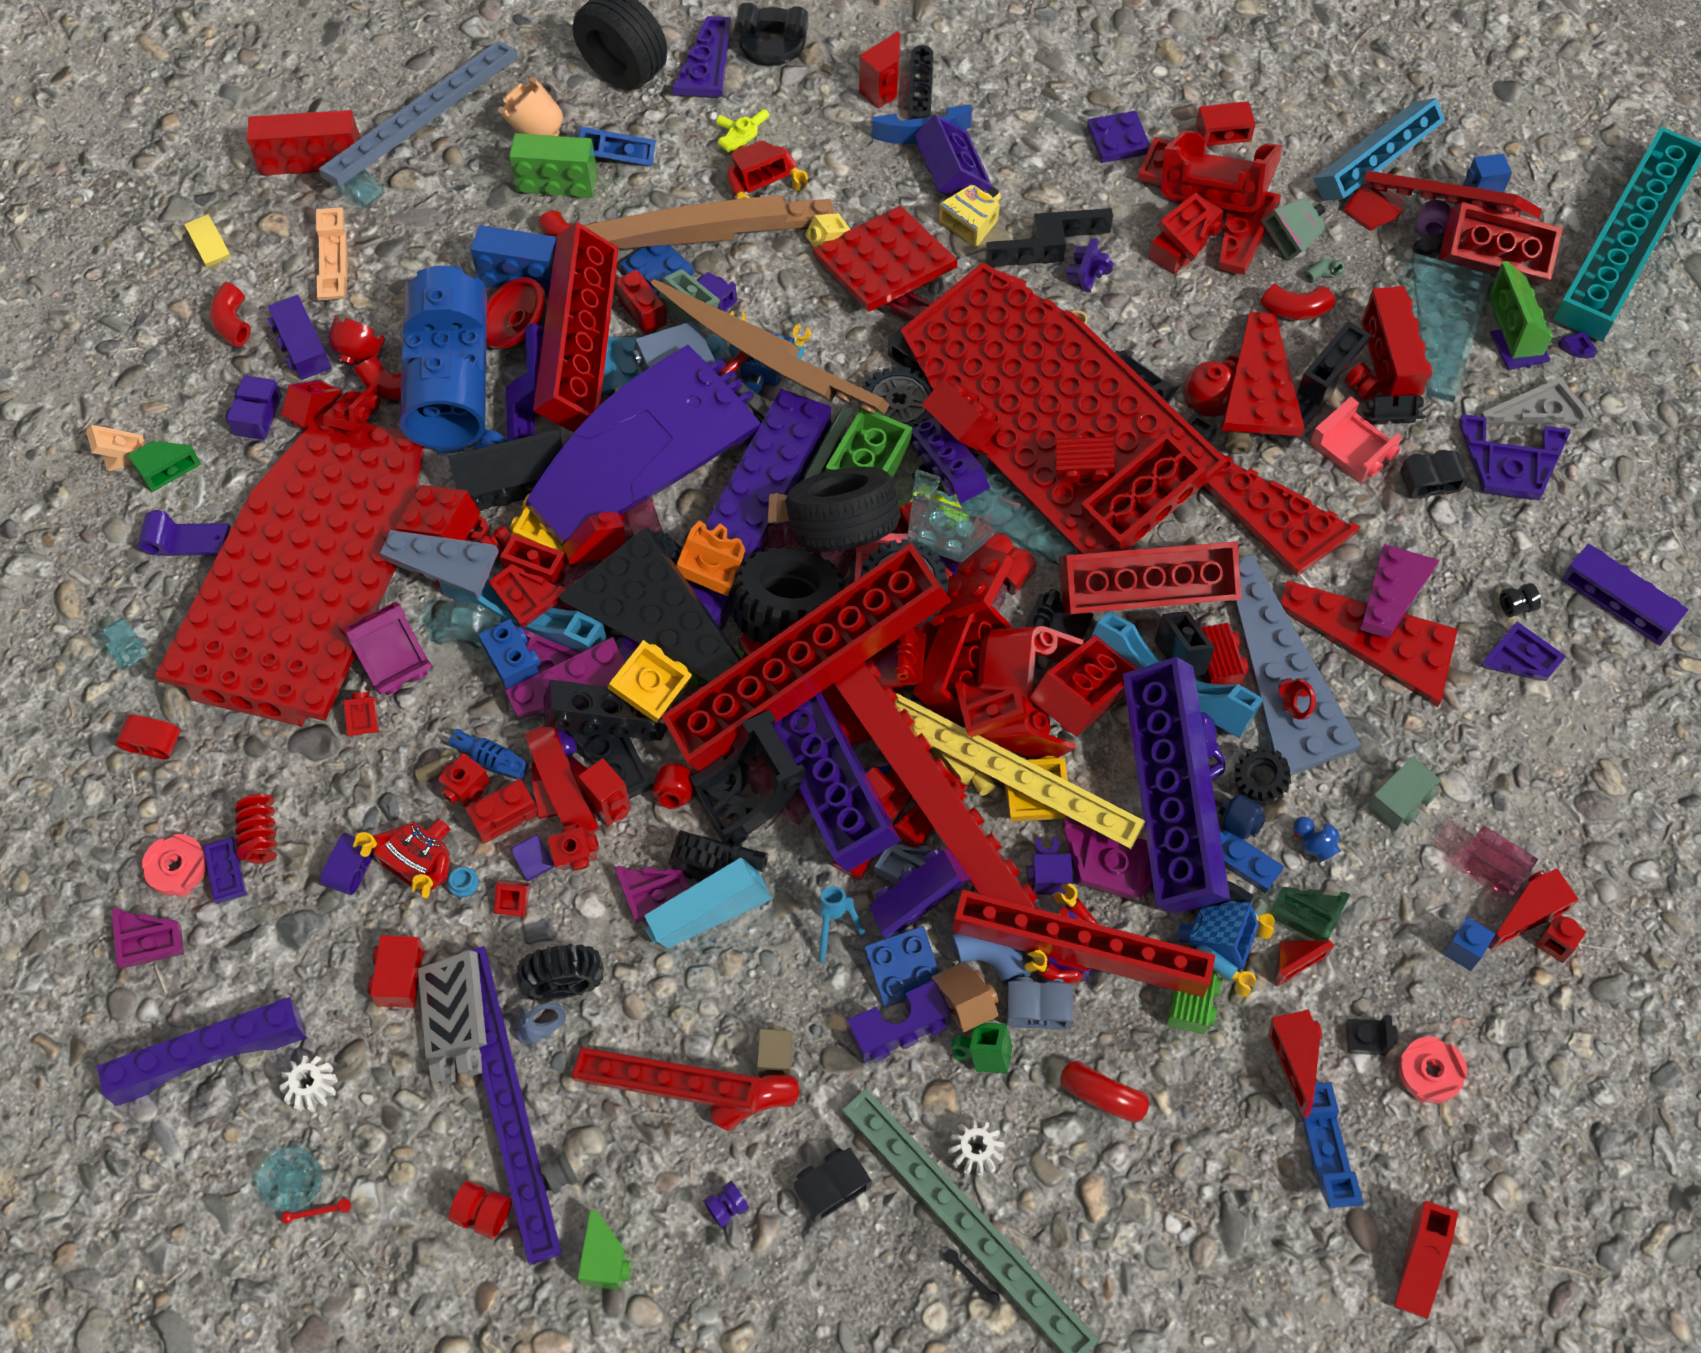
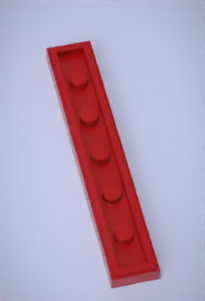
(667, 1079)

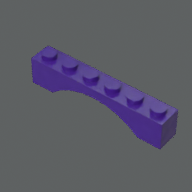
(147, 1069)

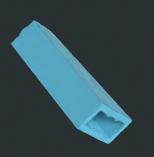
(708, 904)

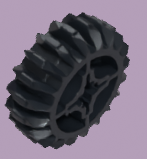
(559, 972)

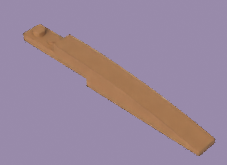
(710, 221)
(772, 352)

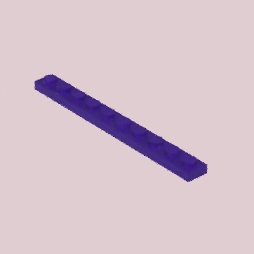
(514, 1128)

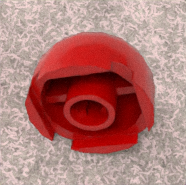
(353, 341)
(1208, 388)

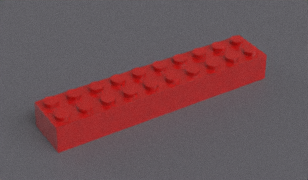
(807, 656)

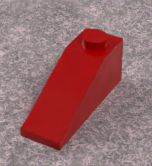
(1537, 904)
(1297, 1045)

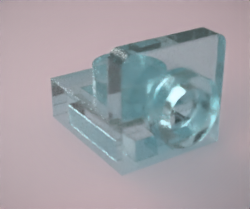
(363, 188)

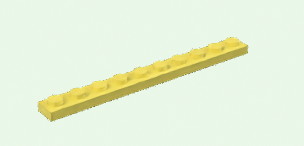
(1024, 776)

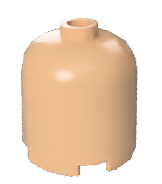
(532, 110)

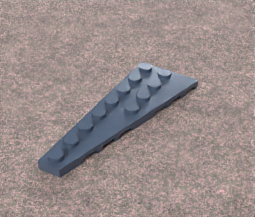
(1280, 654)

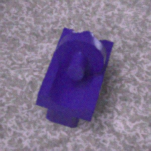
(1092, 265)

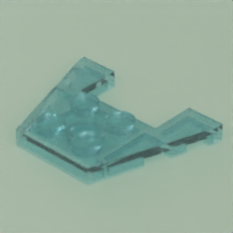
(951, 529)

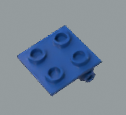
(901, 964)

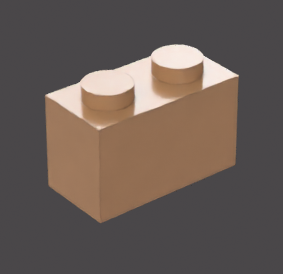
(967, 996)

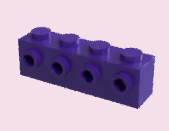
(950, 460)

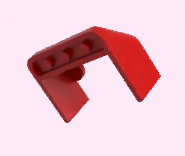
(1009, 659)

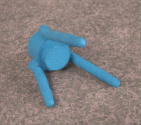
(833, 906)

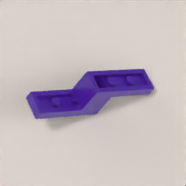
(521, 392)

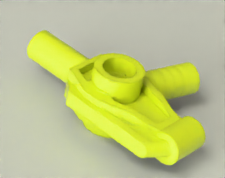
(740, 131)

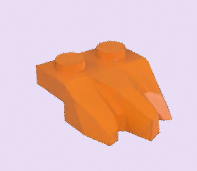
(711, 558)

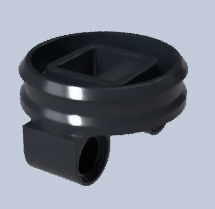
(791, 22)

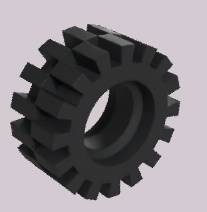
(1263, 758)
(697, 857)

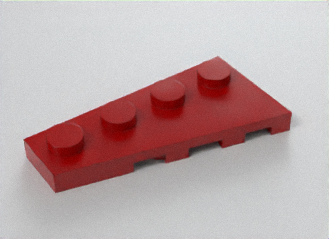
(1244, 235)

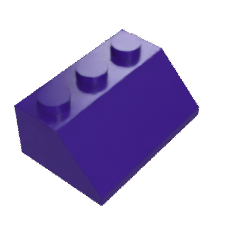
(951, 157)
(918, 892)

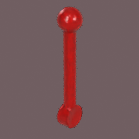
(343, 1206)

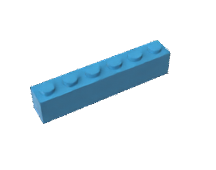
(1379, 149)

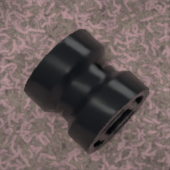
(1517, 600)

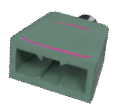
(1295, 226)

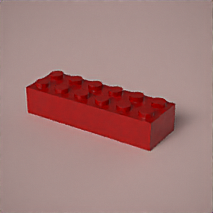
(1150, 577)

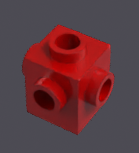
(463, 781)
(573, 848)

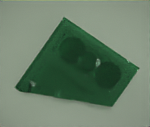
(1309, 911)

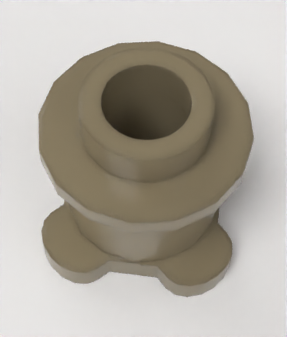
(1238, 441)

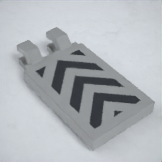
(452, 1016)

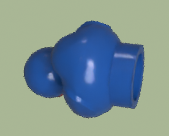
(1319, 844)

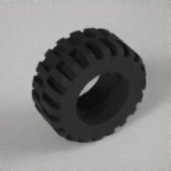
(780, 589)

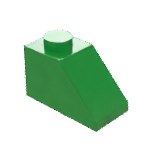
(163, 462)

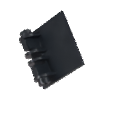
(1049, 613)

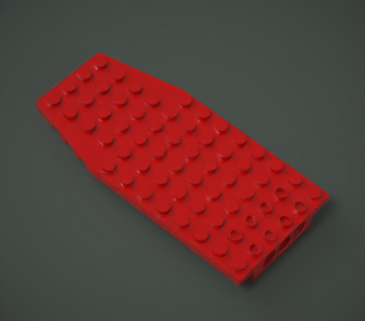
(1057, 381)
(295, 574)

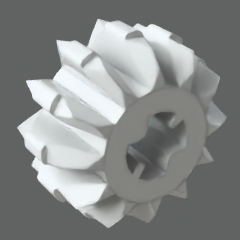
(309, 1096)
(965, 1142)

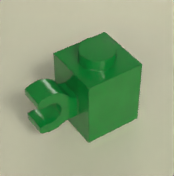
(988, 1047)

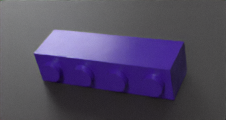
(1624, 594)

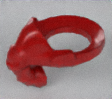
(1289, 692)

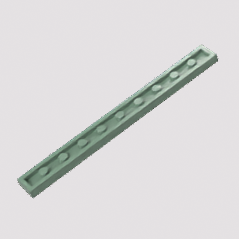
(969, 1225)

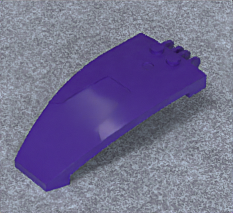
(643, 441)

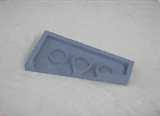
(452, 561)

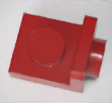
(361, 714)

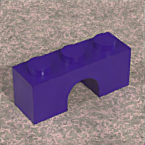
(877, 1037)

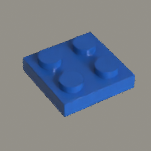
(656, 263)

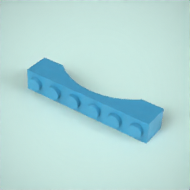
(561, 626)
(1228, 705)

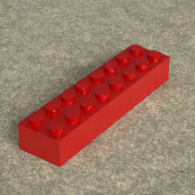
(576, 327)

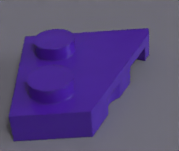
(1524, 655)

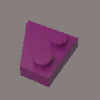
(649, 888)
(144, 938)

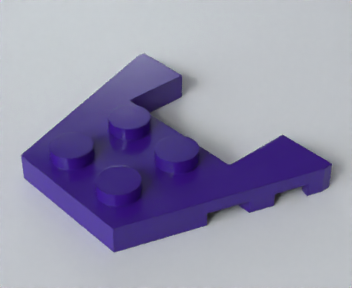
(1512, 468)

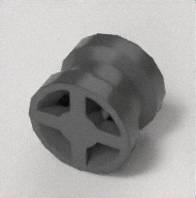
(559, 1173)

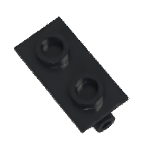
(1405, 411)

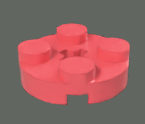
(179, 881)
(1424, 1086)

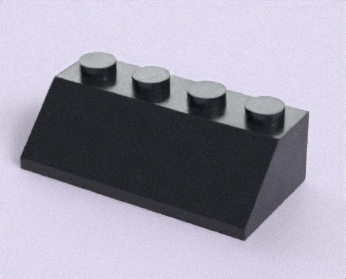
(504, 470)

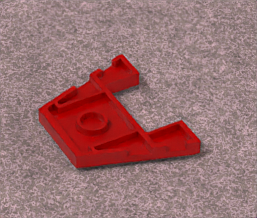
(974, 583)

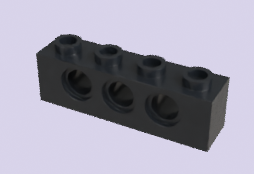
(596, 711)

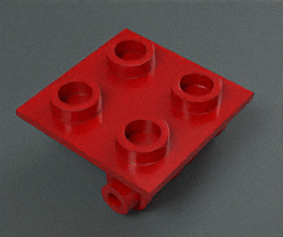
(902, 660)

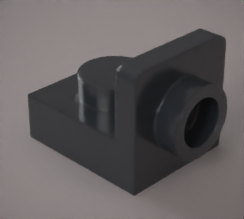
(1371, 1036)

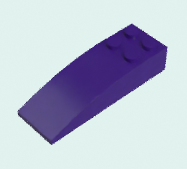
(836, 785)

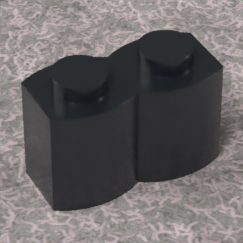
(1434, 474)
(832, 1184)

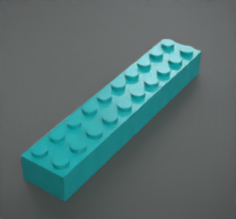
(1630, 234)

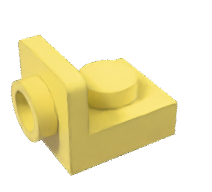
(826, 228)

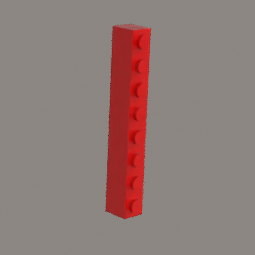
(1084, 943)

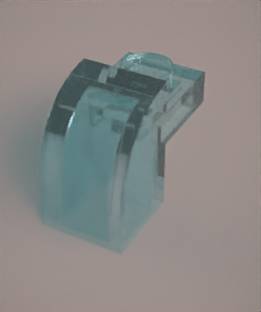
(463, 621)

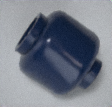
(1242, 816)

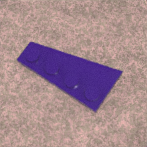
(706, 61)

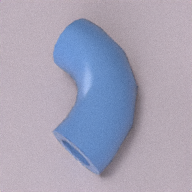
(1005, 960)

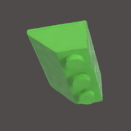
(1519, 313)

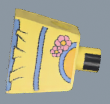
(971, 213)

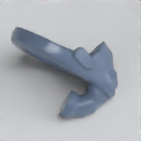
(532, 1032)

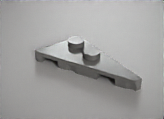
(1543, 405)

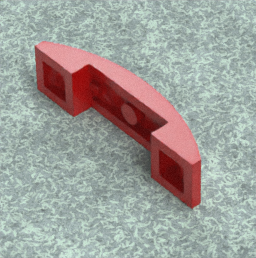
(559, 778)

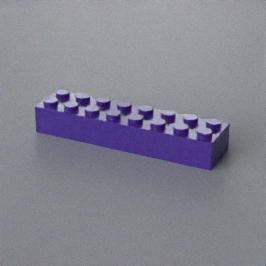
(1175, 786)

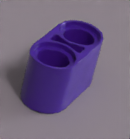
(345, 866)

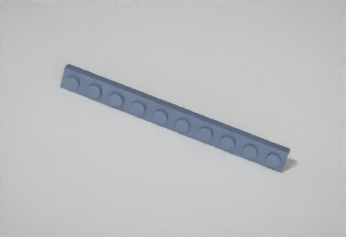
(417, 114)

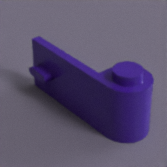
(165, 538)

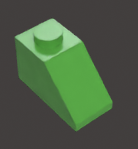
(603, 1257)

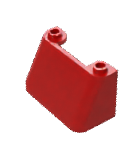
(1218, 179)

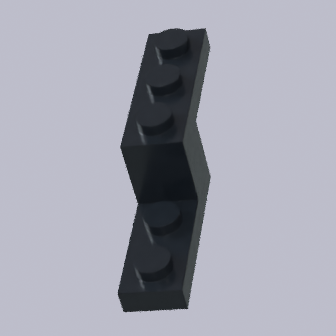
(1048, 237)
(1323, 374)

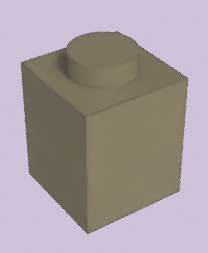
(775, 1051)

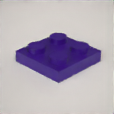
(1118, 136)

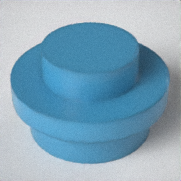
(463, 882)

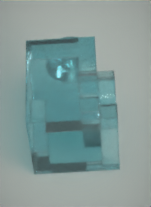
(124, 643)

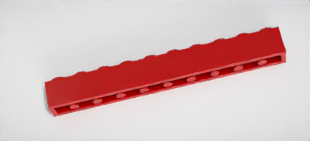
(931, 788)

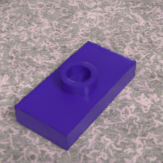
(224, 870)

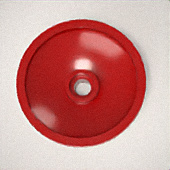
(512, 310)

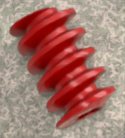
(255, 829)

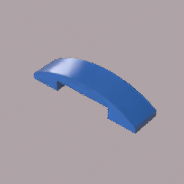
(890, 130)
(1328, 1151)

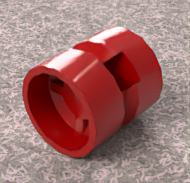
(480, 1209)

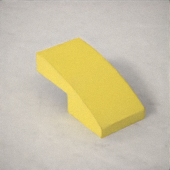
(207, 240)

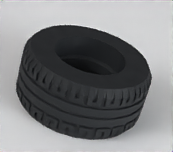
(620, 41)
(843, 508)

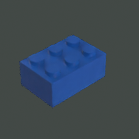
(512, 254)

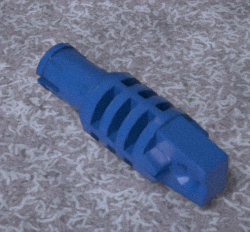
(490, 755)

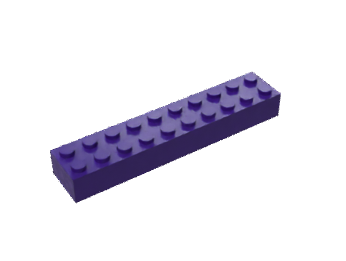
(769, 466)

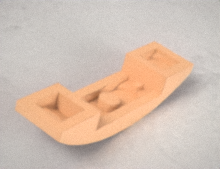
(332, 254)

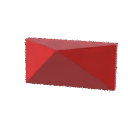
(1298, 956)

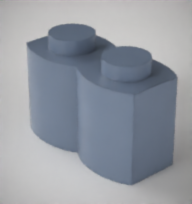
(1039, 1004)

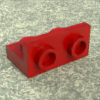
(353, 409)

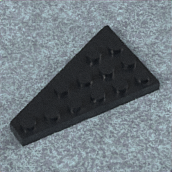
(651, 601)

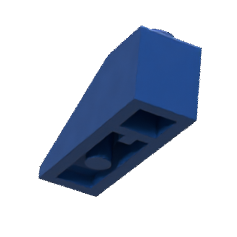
(619, 145)

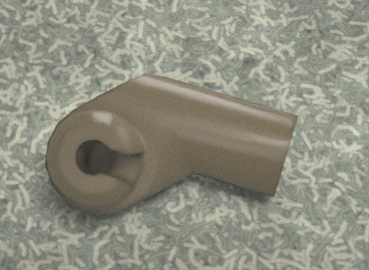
(435, 768)

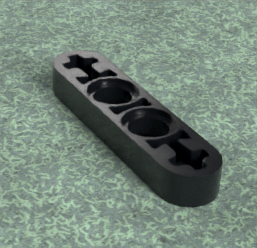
(920, 85)

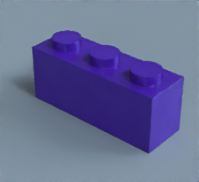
(298, 338)

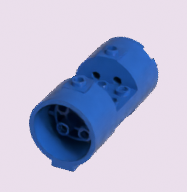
(444, 359)

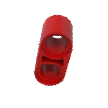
(148, 737)

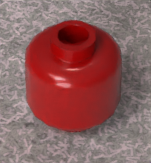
(673, 785)

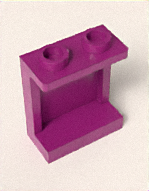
(388, 649)

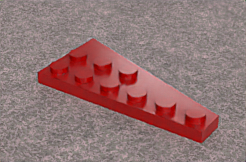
(1452, 193)
(1262, 386)
(1280, 517)
(1414, 653)

